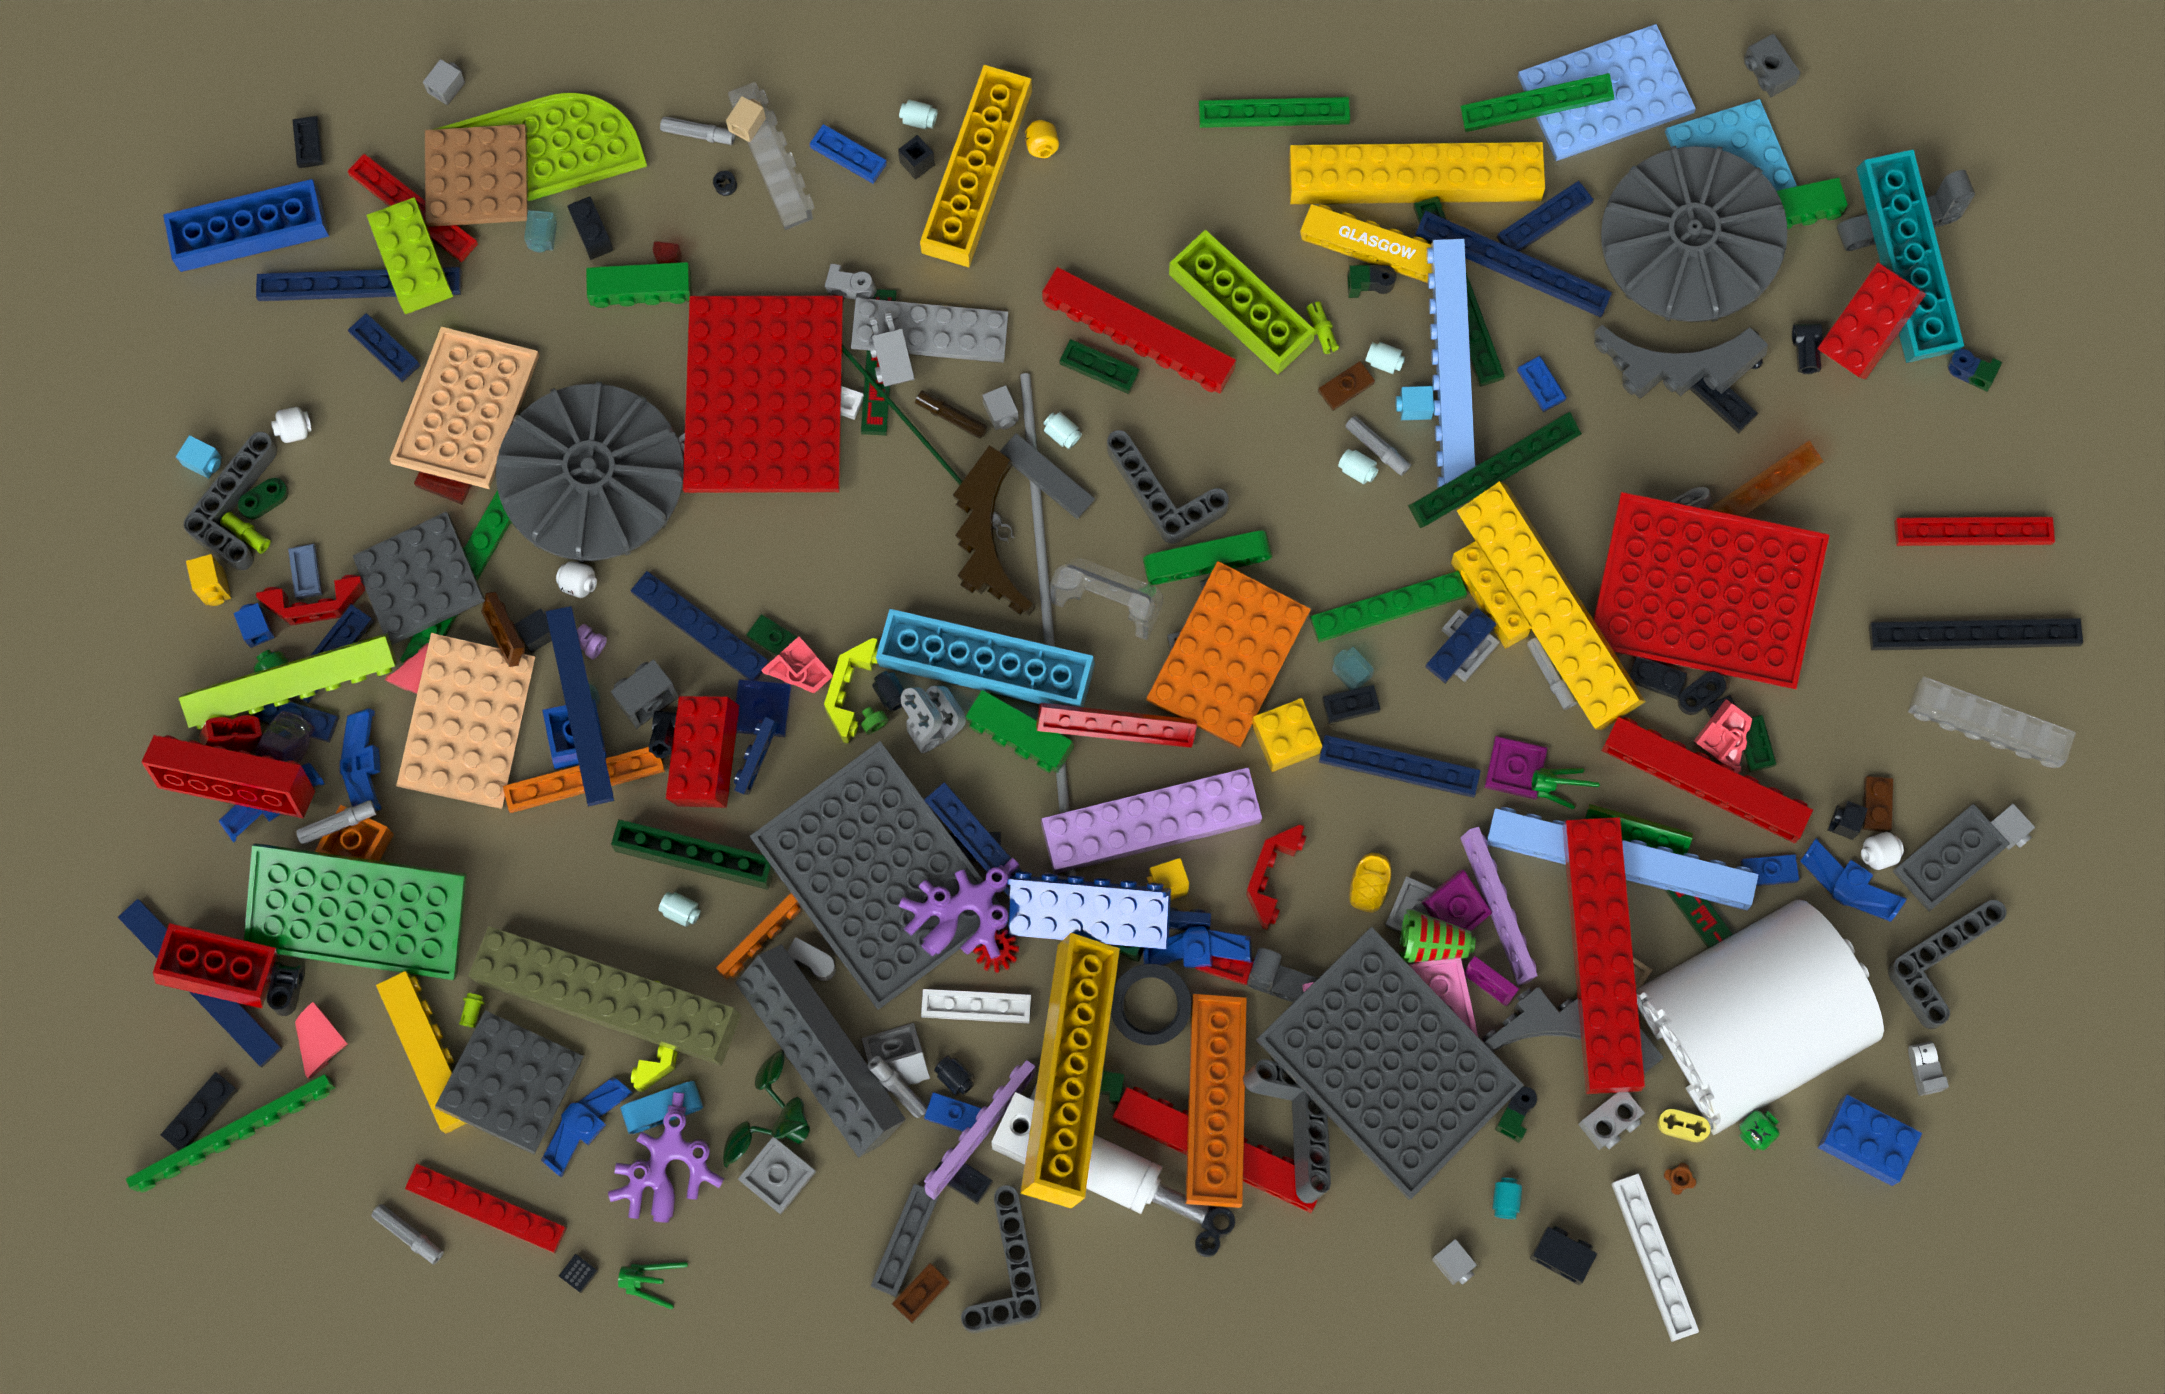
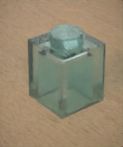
(540, 231)
(1352, 668)

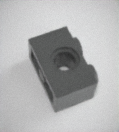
(1771, 52)

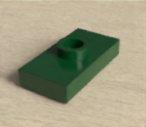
(770, 635)
(1758, 749)

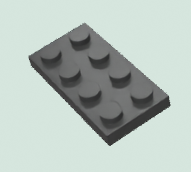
(1951, 857)

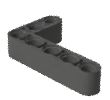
(1944, 207)
(1157, 494)
(229, 500)
(1938, 952)
(1274, 979)
(1309, 1127)
(1015, 1268)

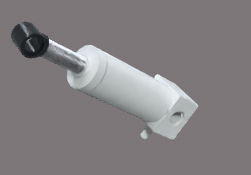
(1112, 1171)

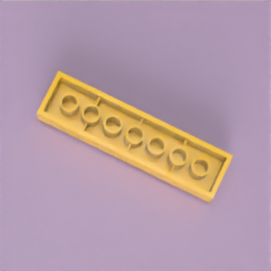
(976, 166)

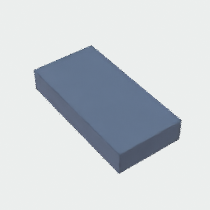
(305, 571)

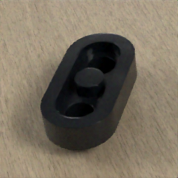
(1700, 694)

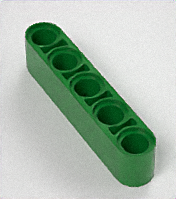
(1202, 557)

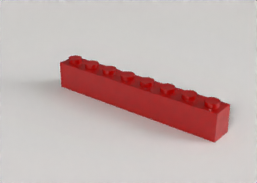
(1138, 330)
(1707, 780)
(1170, 1128)

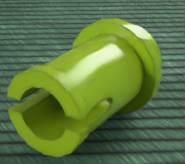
(471, 1010)

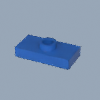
(1541, 384)
(1773, 869)
(951, 1112)

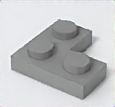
(1478, 655)

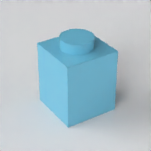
(1415, 403)
(199, 457)

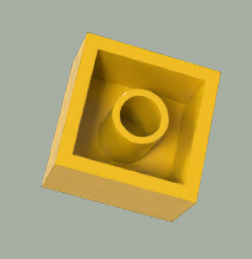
(1286, 735)

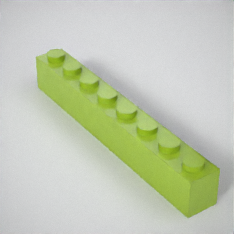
(289, 680)

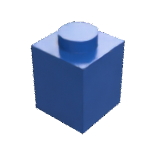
(253, 624)

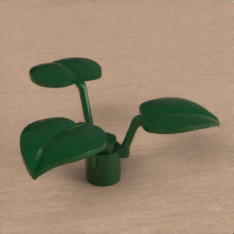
(789, 1124)

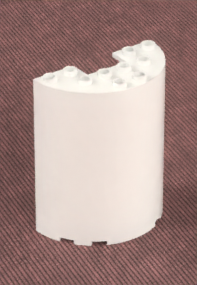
(1763, 1012)

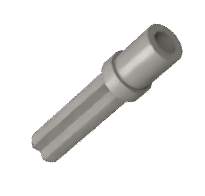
(696, 130)
(1387, 454)
(1552, 675)
(348, 817)
(889, 1078)
(418, 1242)

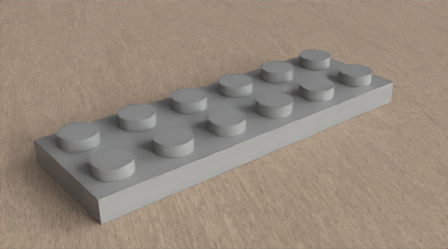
(935, 329)

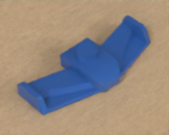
(359, 759)
(240, 817)
(1850, 883)
(1198, 946)
(582, 1123)

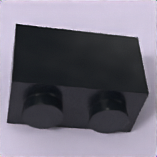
(590, 228)
(1564, 1255)

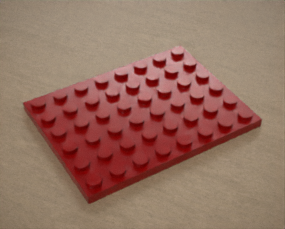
(763, 394)
(1709, 590)

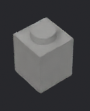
(444, 81)
(1000, 408)
(2013, 826)
(1455, 1263)

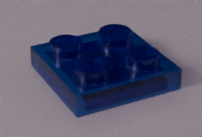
(762, 700)

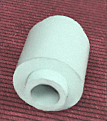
(918, 114)
(1385, 357)
(1062, 430)
(1358, 466)
(679, 909)

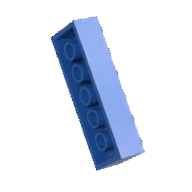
(245, 225)

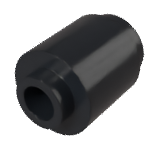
(888, 690)
(954, 1075)

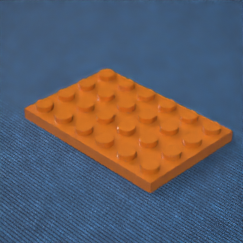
(1228, 654)

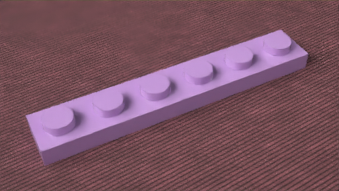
(1496, 899)
(972, 1137)

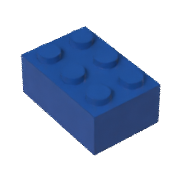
(1869, 1140)

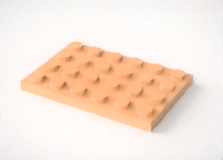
(464, 407)
(465, 722)

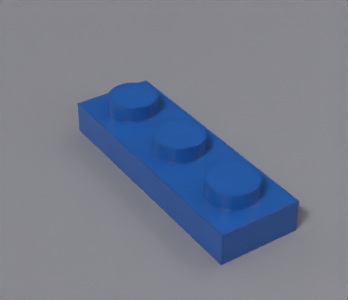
(848, 154)

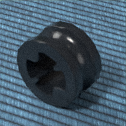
(729, 188)
(1209, 1252)

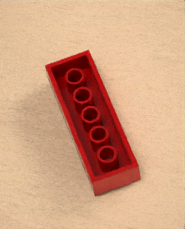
(228, 776)

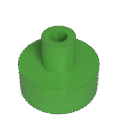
(874, 720)

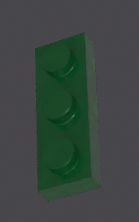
(1099, 366)

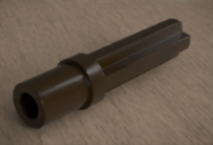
(954, 416)

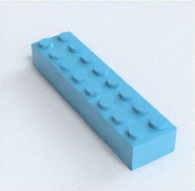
(984, 660)

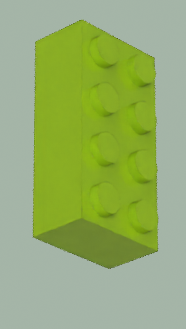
(409, 255)

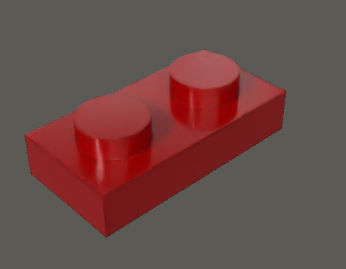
(1229, 969)

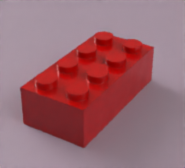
(1871, 321)
(702, 751)
(215, 965)

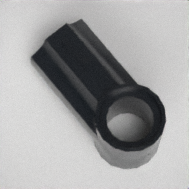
(1807, 339)
(662, 733)

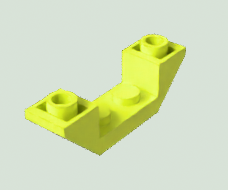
(860, 656)
(649, 1073)

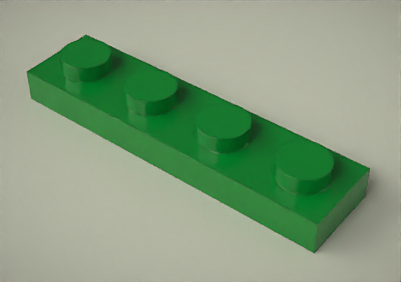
(1650, 832)

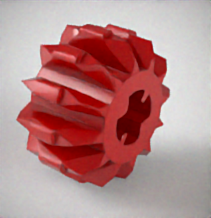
(1006, 953)

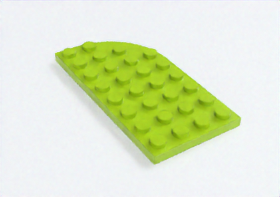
(569, 140)

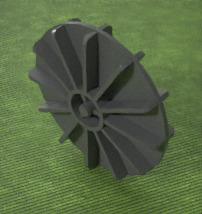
(1694, 234)
(590, 472)

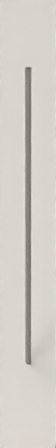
(1042, 565)

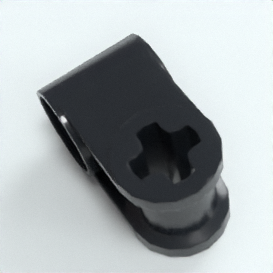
(285, 982)

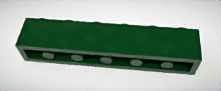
(692, 854)

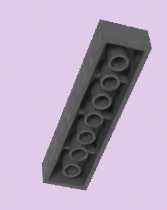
(820, 1050)

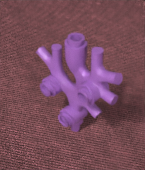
(969, 897)
(663, 1150)

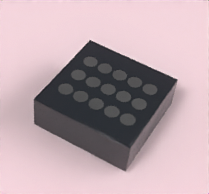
(578, 1273)

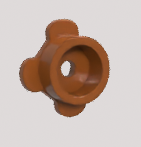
(1683, 1171)

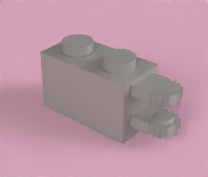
(891, 353)

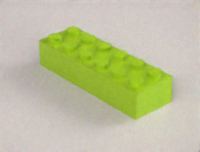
(1241, 302)

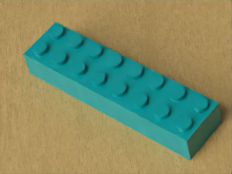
(1910, 249)

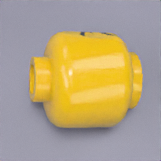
(1041, 137)

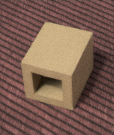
(746, 118)

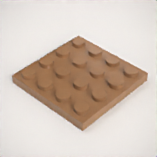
(476, 175)

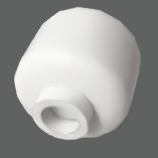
(291, 424)
(576, 579)
(1882, 850)

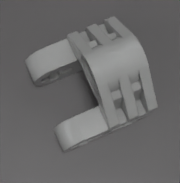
(937, 728)

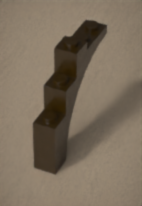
(979, 495)

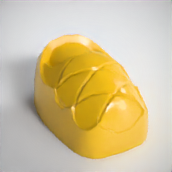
(1370, 882)

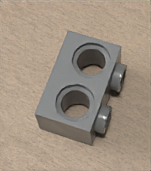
(1608, 1115)

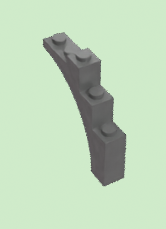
(1679, 372)
(1541, 1018)

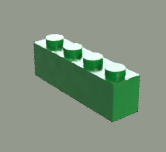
(1813, 202)
(638, 284)
(1019, 732)

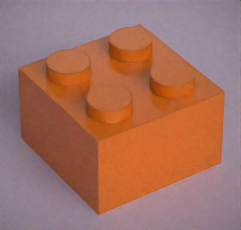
(362, 840)

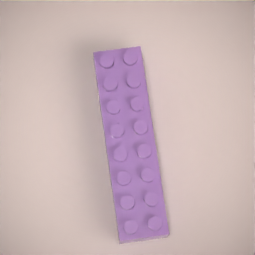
(1151, 820)

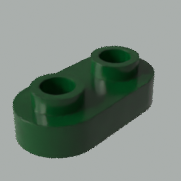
(263, 499)

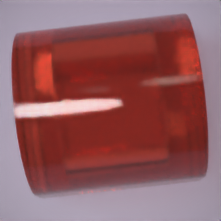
(666, 252)

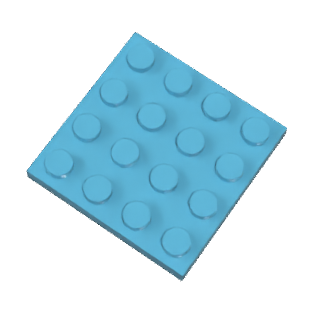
(1740, 131)

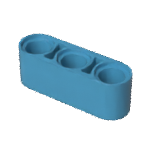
(651, 1110)

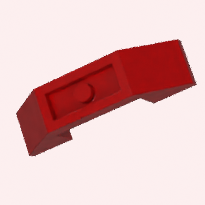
(347, 593)
(1284, 842)

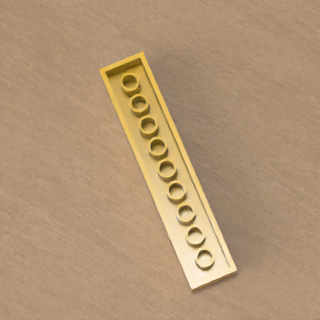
(1416, 173)
(1551, 606)
(1070, 1071)

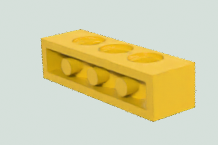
(1491, 594)

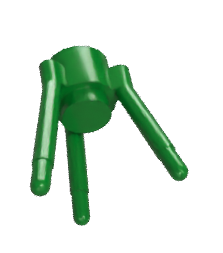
(1546, 781)
(633, 1278)

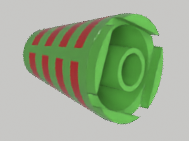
(1433, 939)

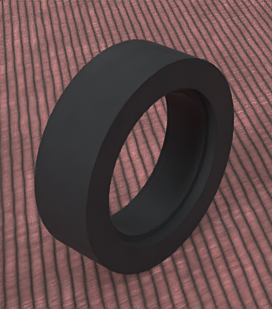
(1183, 1004)

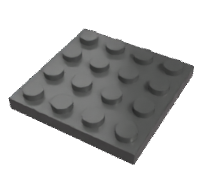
(418, 578)
(509, 1082)

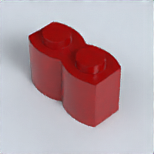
(232, 734)

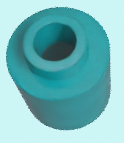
(1507, 1198)

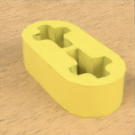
(1681, 1131)

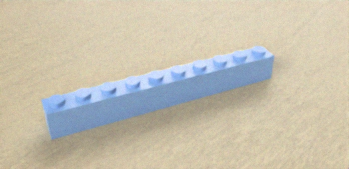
(1451, 358)
(1642, 864)

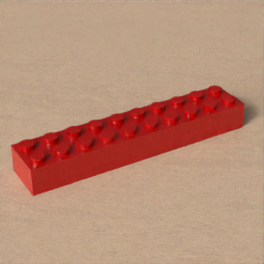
(1603, 956)

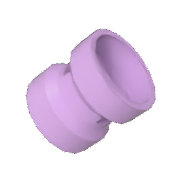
(590, 642)

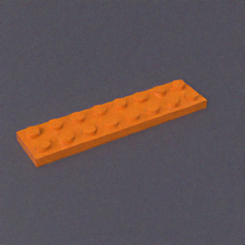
(1216, 1101)

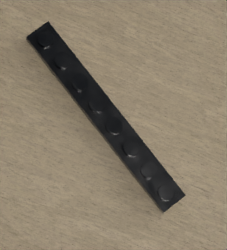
(1975, 634)

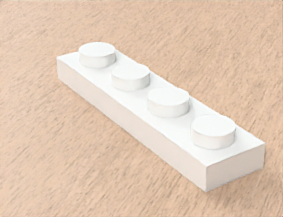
(976, 1006)

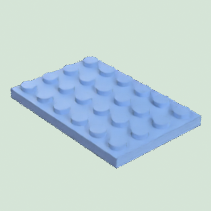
(1643, 83)

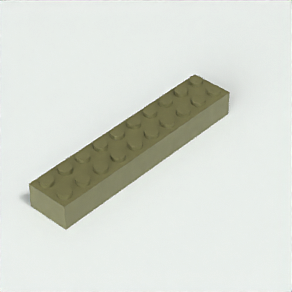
(605, 995)

